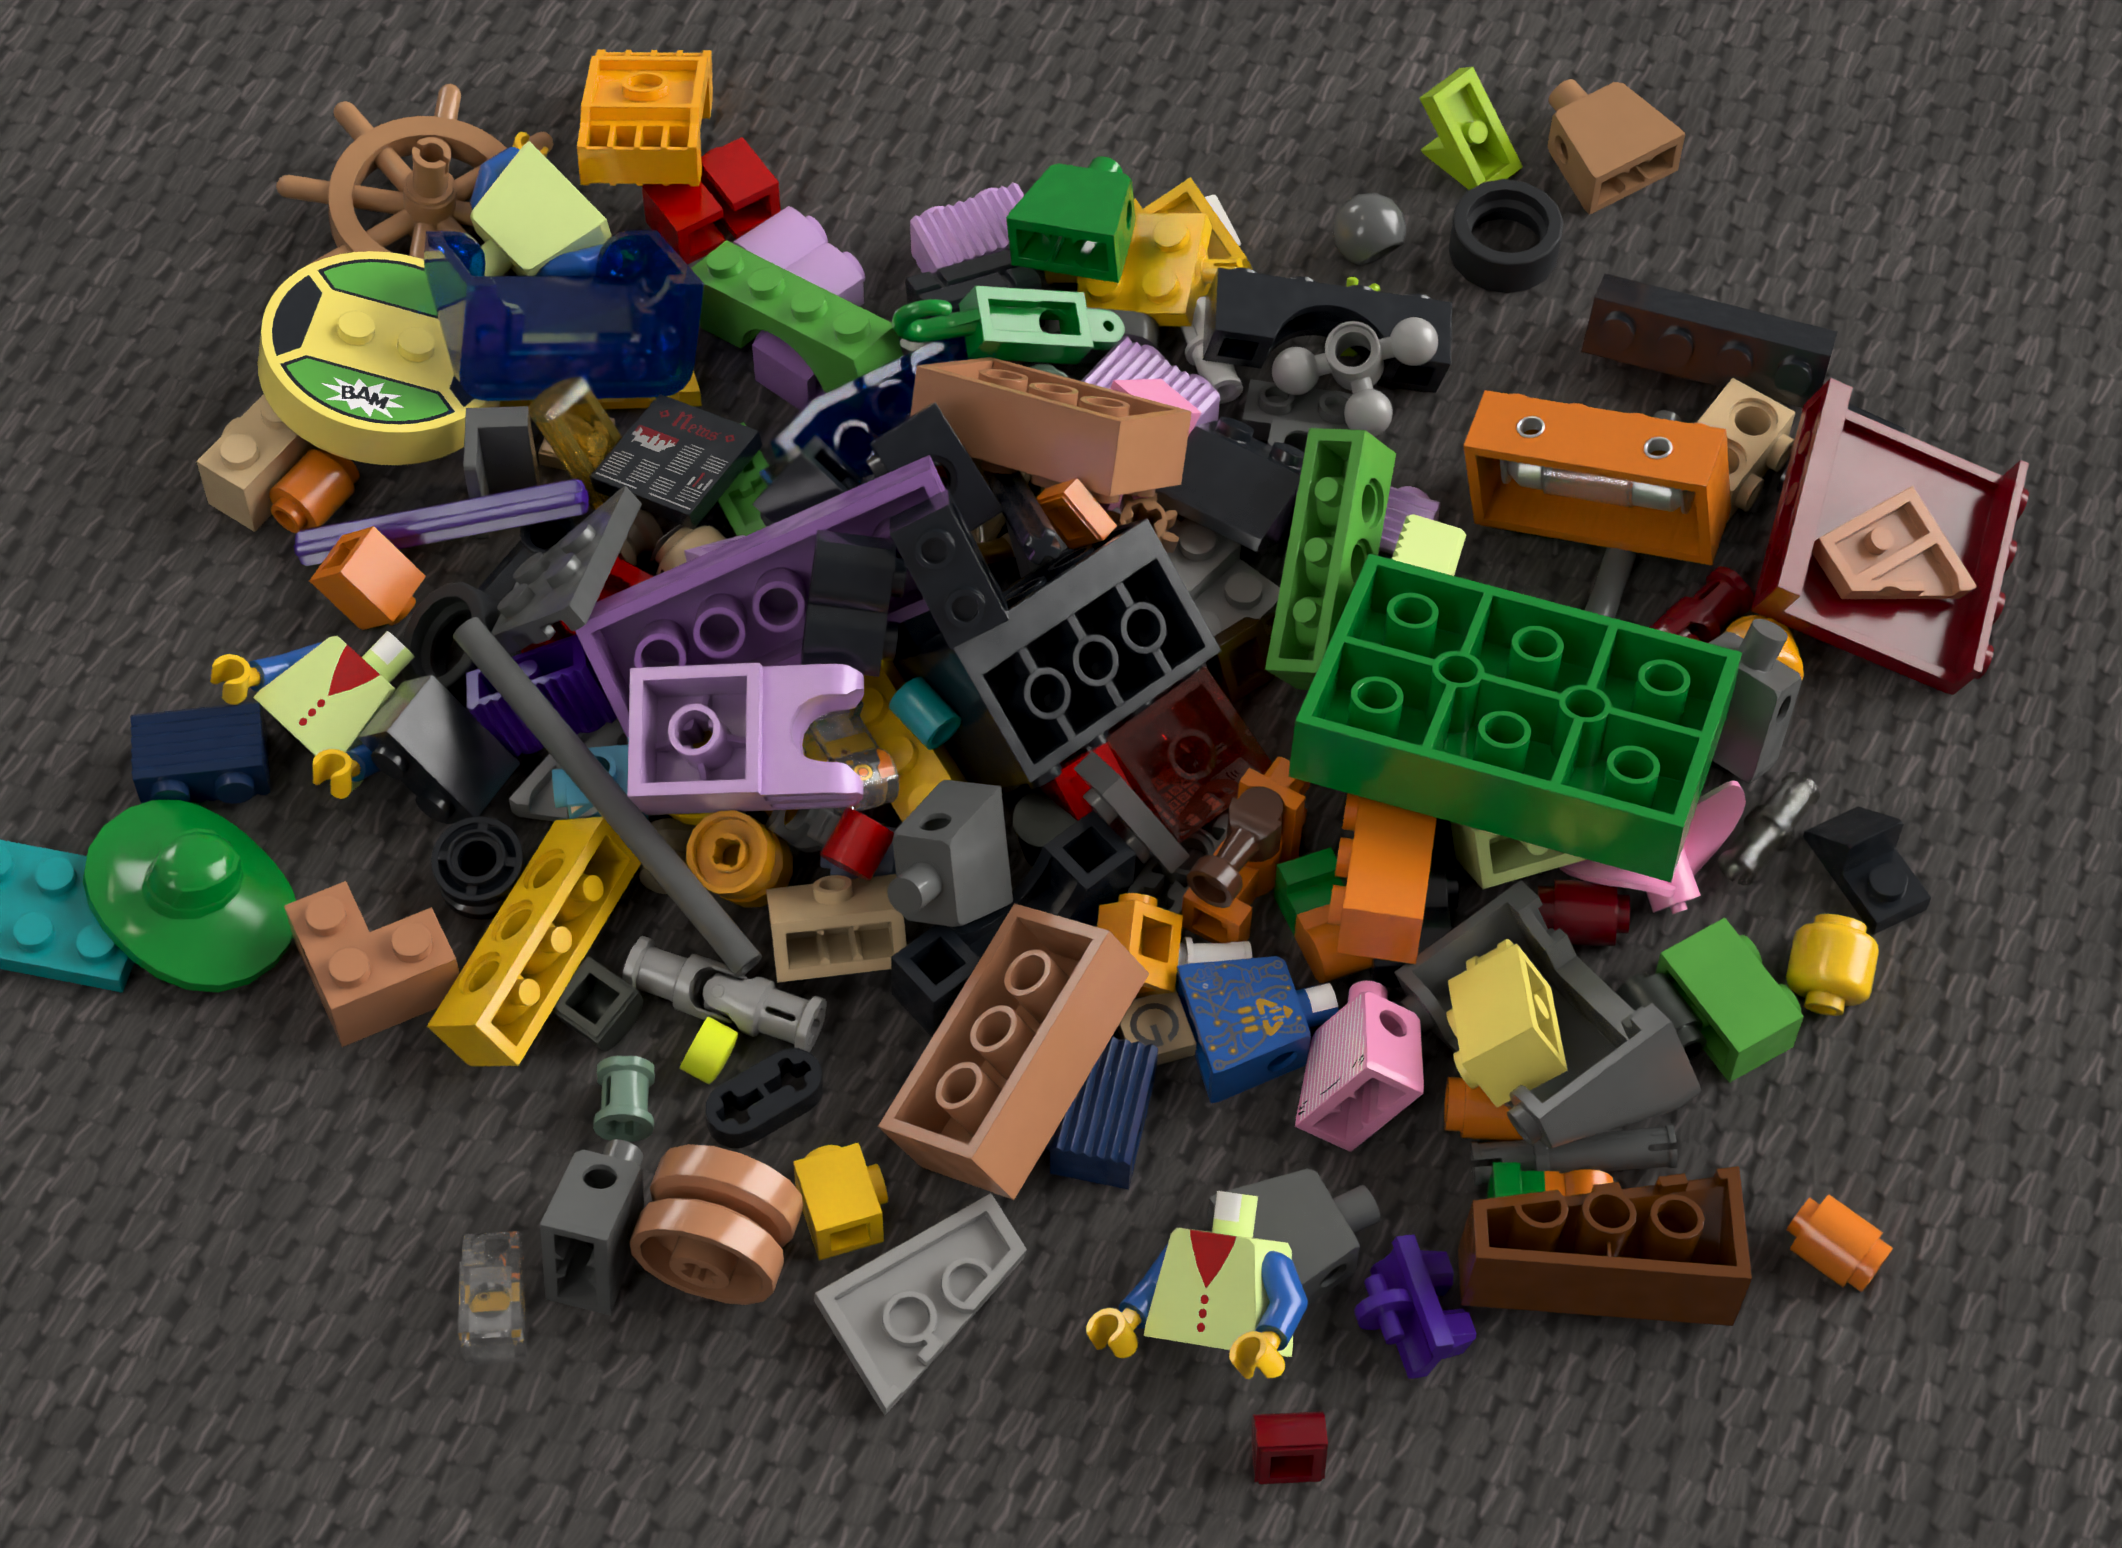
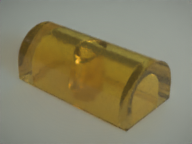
(576, 430)

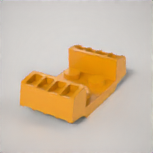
(644, 117)

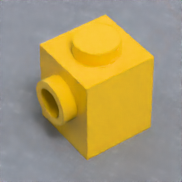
(841, 1199)

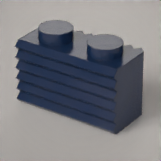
(201, 754)
(1107, 1118)

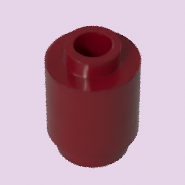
(1585, 911)

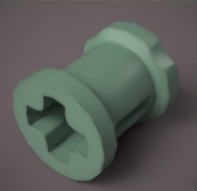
(624, 1098)

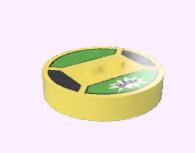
(362, 361)

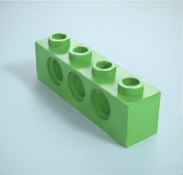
(1331, 534)

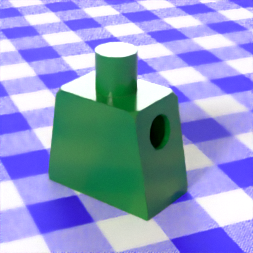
(1075, 221)

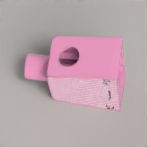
(1361, 1068)

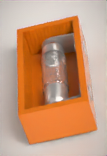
(1598, 476)

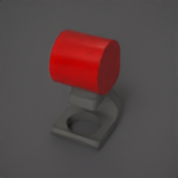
(846, 841)

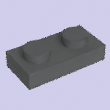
(1115, 799)

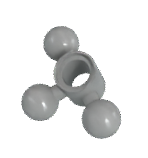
(1410, 342)

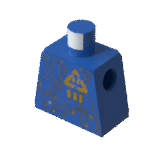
(1249, 1021)

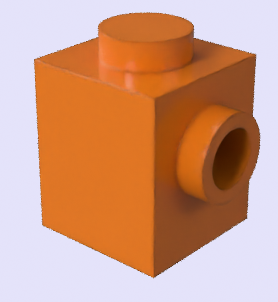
(368, 579)

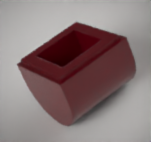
(1289, 1447)

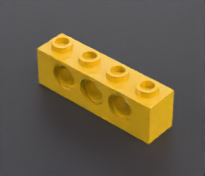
(535, 943)

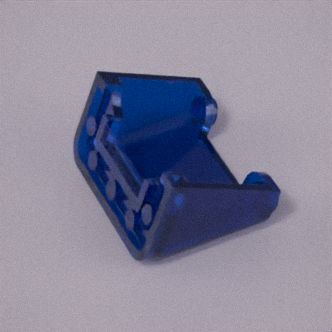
(518, 335)

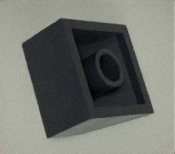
(1237, 484)

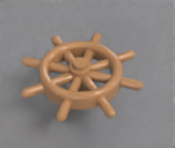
(425, 197)

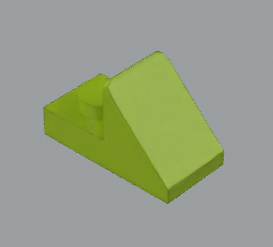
(1470, 135)

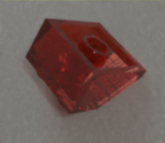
(1187, 754)

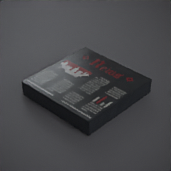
(677, 460)

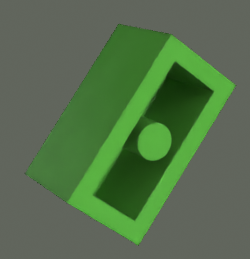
(1735, 998)

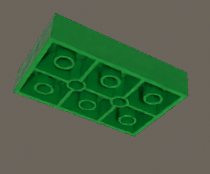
(1516, 716)

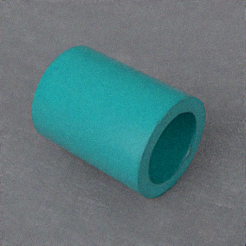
(925, 713)

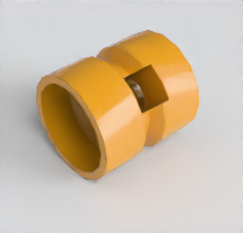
(750, 863)

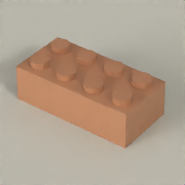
(1057, 427)
(1014, 1050)

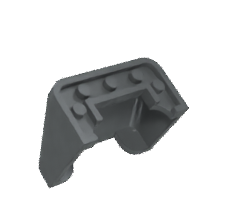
(1616, 1058)

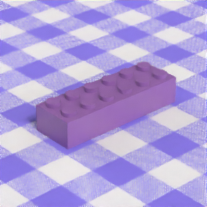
(747, 595)

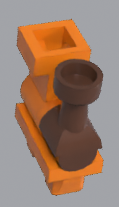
(1261, 833)

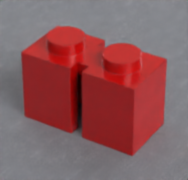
(731, 188)

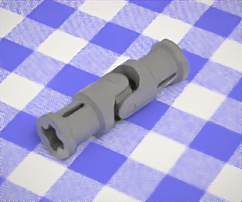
(746, 1002)

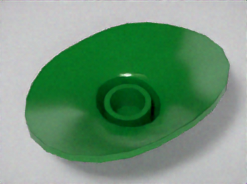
(188, 896)

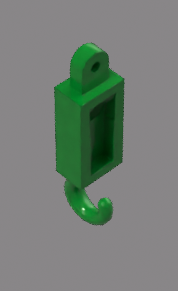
(1007, 327)

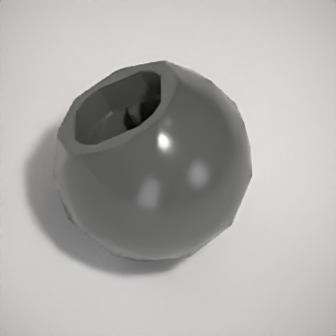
(1368, 228)

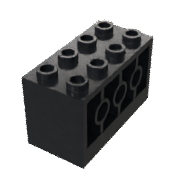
(1080, 653)

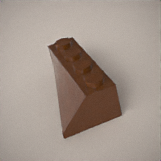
(1613, 1252)

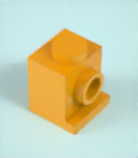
(1148, 935)

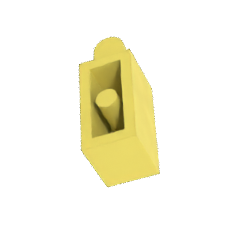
(1504, 1024)

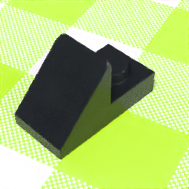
(1868, 869)

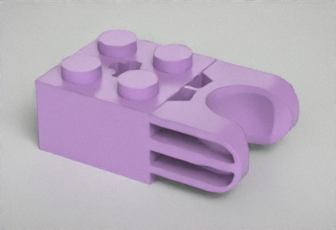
(755, 742)

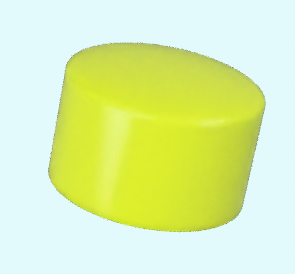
(709, 1050)

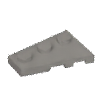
(919, 1296)

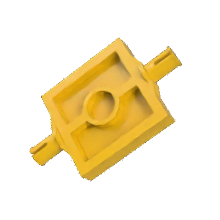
(1162, 269)

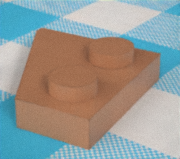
(1893, 554)

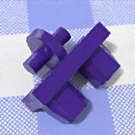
(1408, 1310)

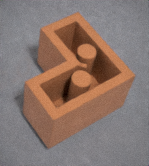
(371, 976)

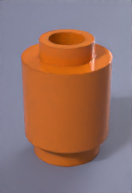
(313, 490)
(1475, 1113)
(1838, 1242)

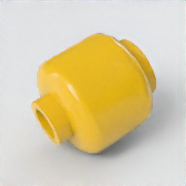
(1832, 964)

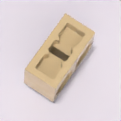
(1755, 438)

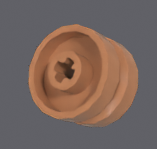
(716, 1224)

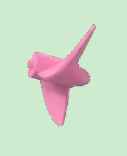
(1710, 827)

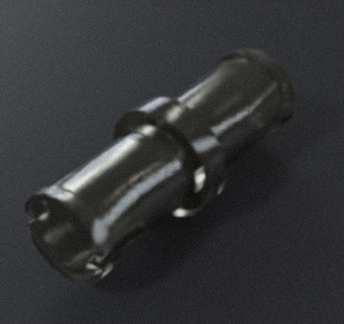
(1768, 828)

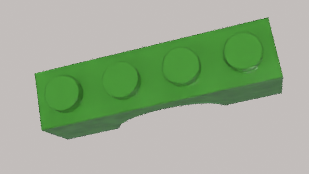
(827, 331)

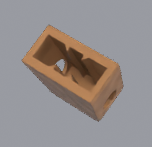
(1610, 142)

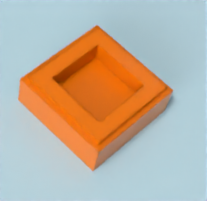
(1075, 514)

